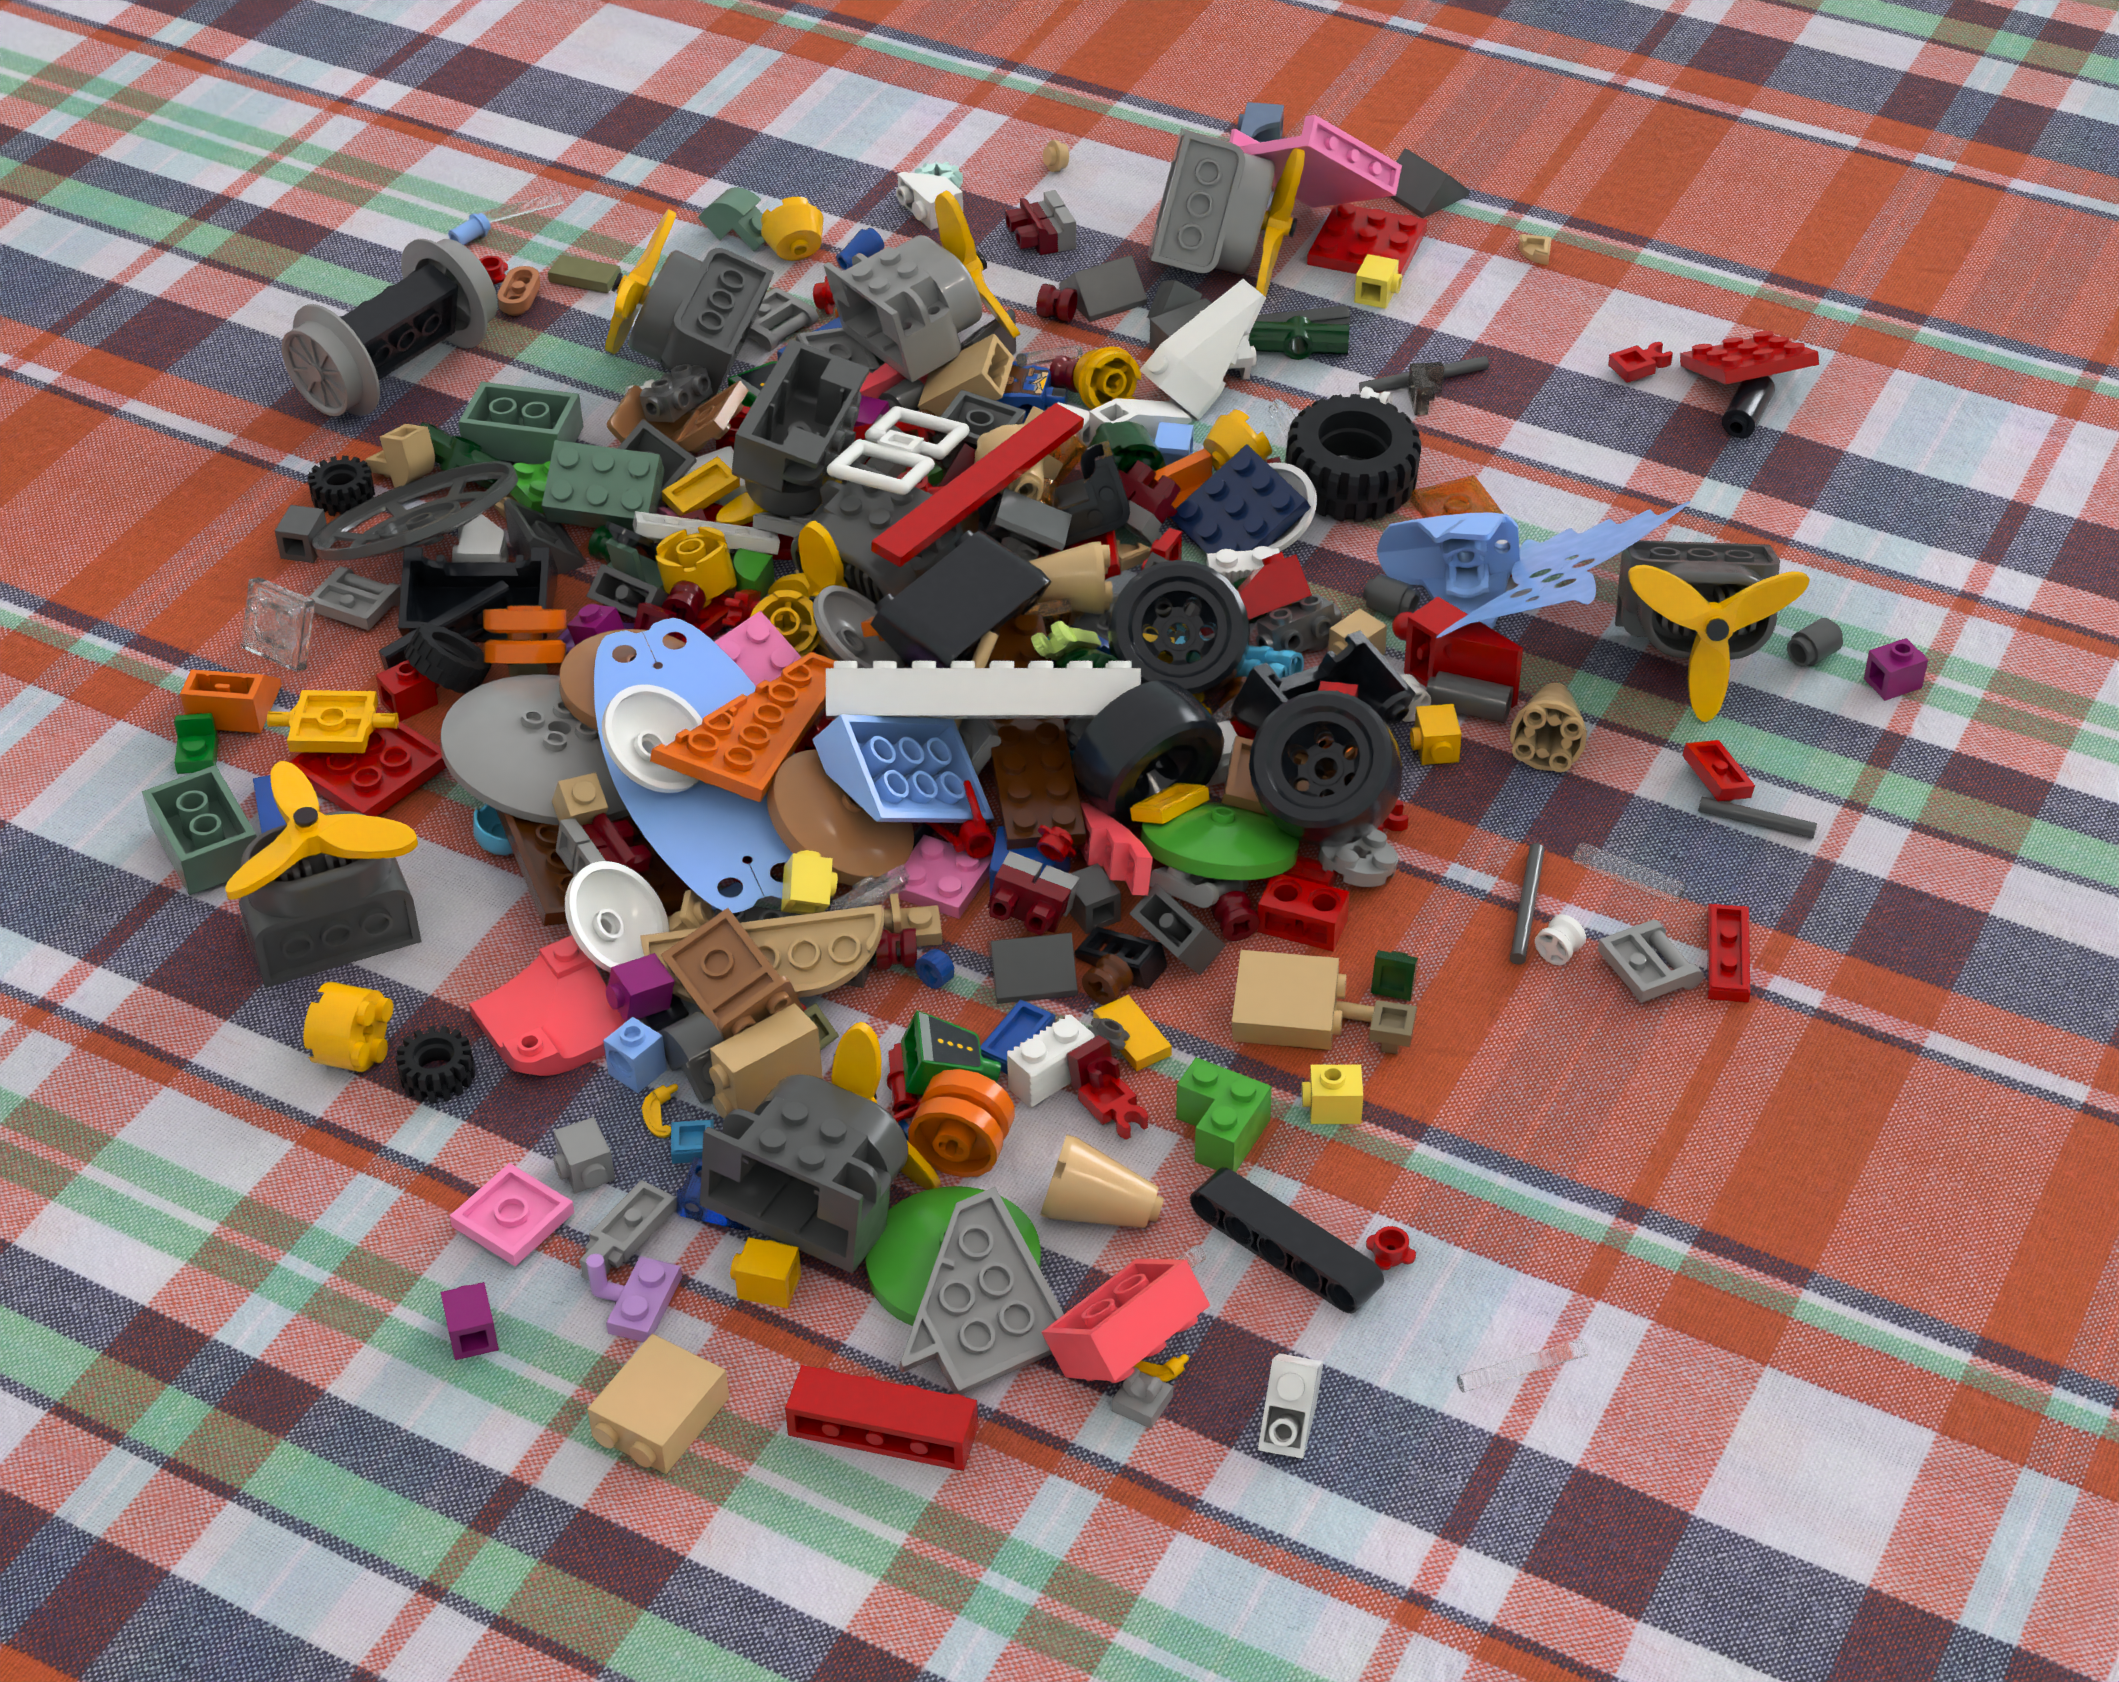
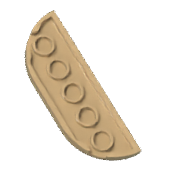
(809, 949)

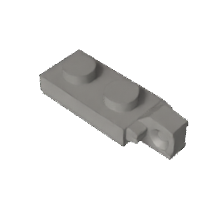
(629, 1225)

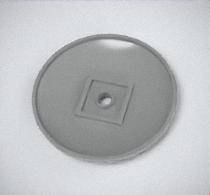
(515, 744)

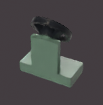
(626, 558)

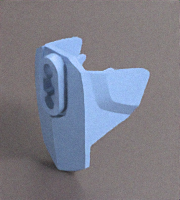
(1453, 556)

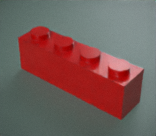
(882, 1417)

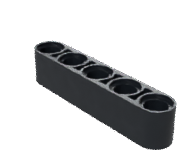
(1287, 1240)

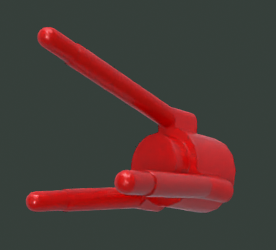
(974, 834)

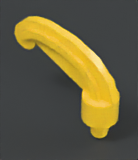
(652, 1110)
(1168, 1371)

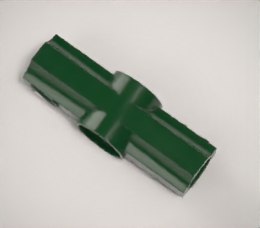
(1312, 337)
(457, 451)

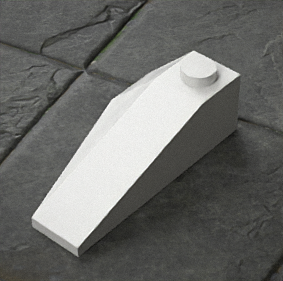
(1198, 355)

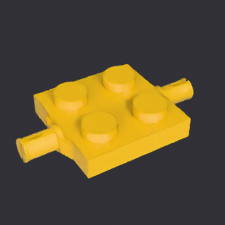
(332, 721)

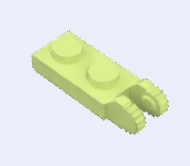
(1064, 640)

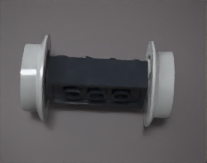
(343, 357)

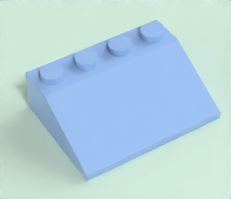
(901, 767)

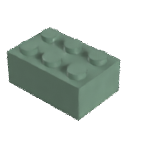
(521, 421)
(600, 485)
(199, 827)

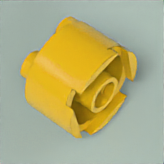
(697, 559)
(348, 1027)

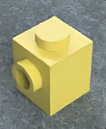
(1377, 281)
(808, 883)
(1334, 1094)

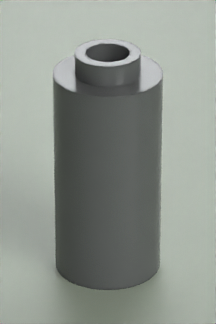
(1471, 696)

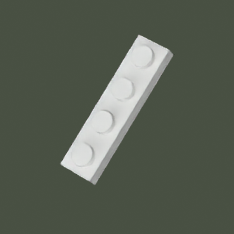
(660, 526)

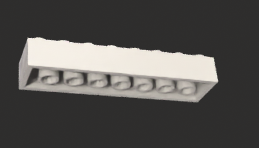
(977, 692)

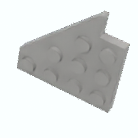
(982, 1300)

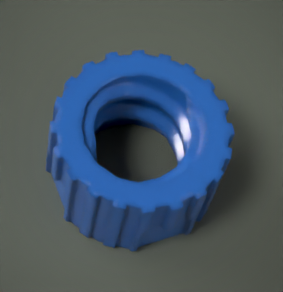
(935, 968)

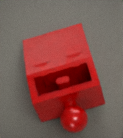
(1467, 651)

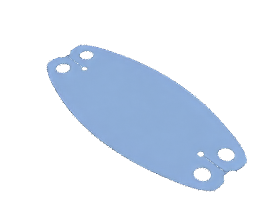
(704, 828)

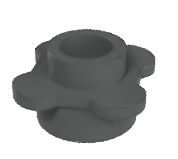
(1111, 1031)

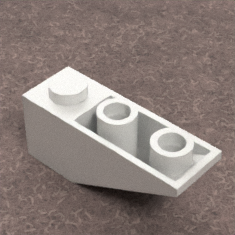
(1142, 412)

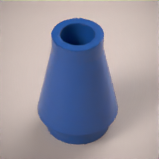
(864, 242)

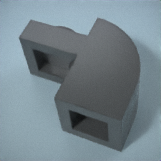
(688, 1046)

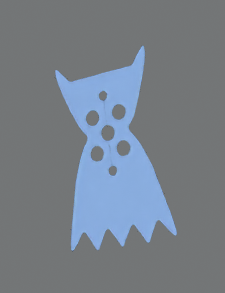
(1595, 543)

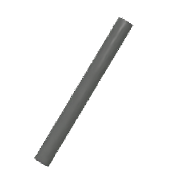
(1450, 370)
(1527, 904)

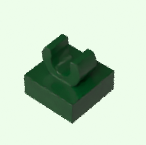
(1394, 974)

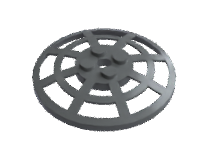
(422, 523)

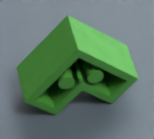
(1225, 1109)

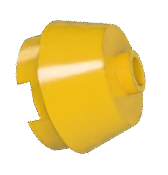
(793, 229)
(1106, 375)
(1230, 435)
(792, 617)

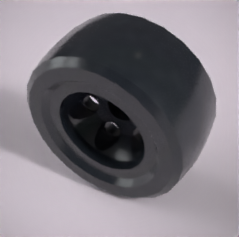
(1177, 585)
(1144, 746)
(1348, 806)

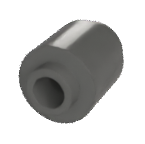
(904, 394)
(1390, 596)
(1815, 642)

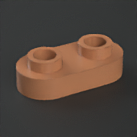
(518, 290)

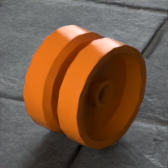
(524, 635)
(961, 1123)

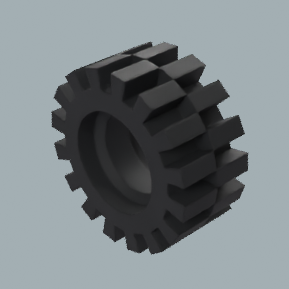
(340, 484)
(439, 1080)

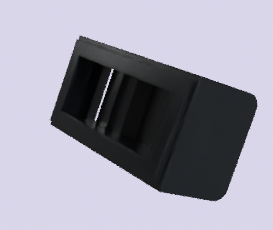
(1147, 955)

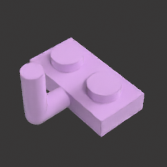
(640, 1301)

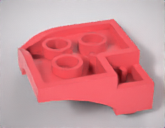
(549, 1013)

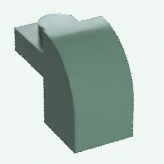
(736, 212)

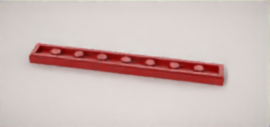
(976, 485)

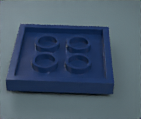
(1240, 506)

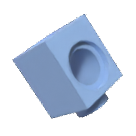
(1174, 441)
(635, 1054)

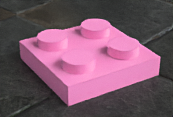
(758, 649)
(943, 876)
(512, 1214)

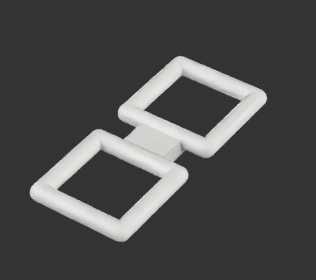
(898, 449)

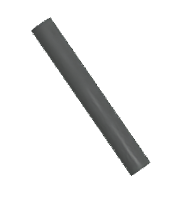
(1757, 817)

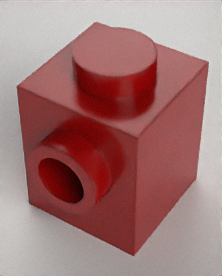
(406, 690)

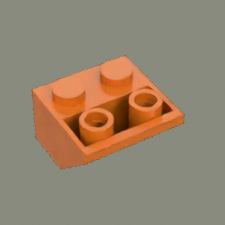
(234, 699)

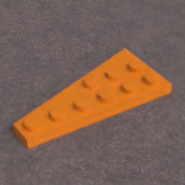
(752, 734)

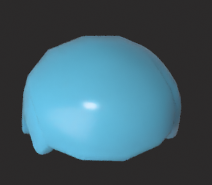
(490, 832)

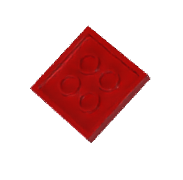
(1358, 231)
(1748, 358)
(373, 780)

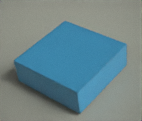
(688, 1140)

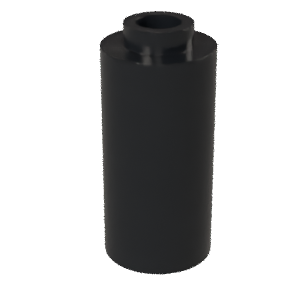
(1748, 406)

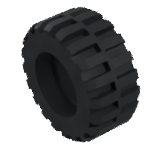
(1363, 430)

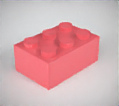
(1126, 1320)

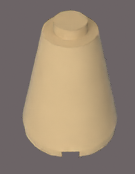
(1098, 1189)

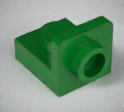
(195, 743)

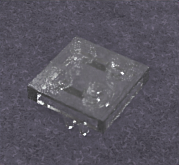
(277, 624)

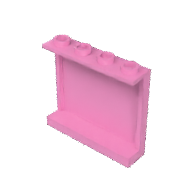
(1335, 164)

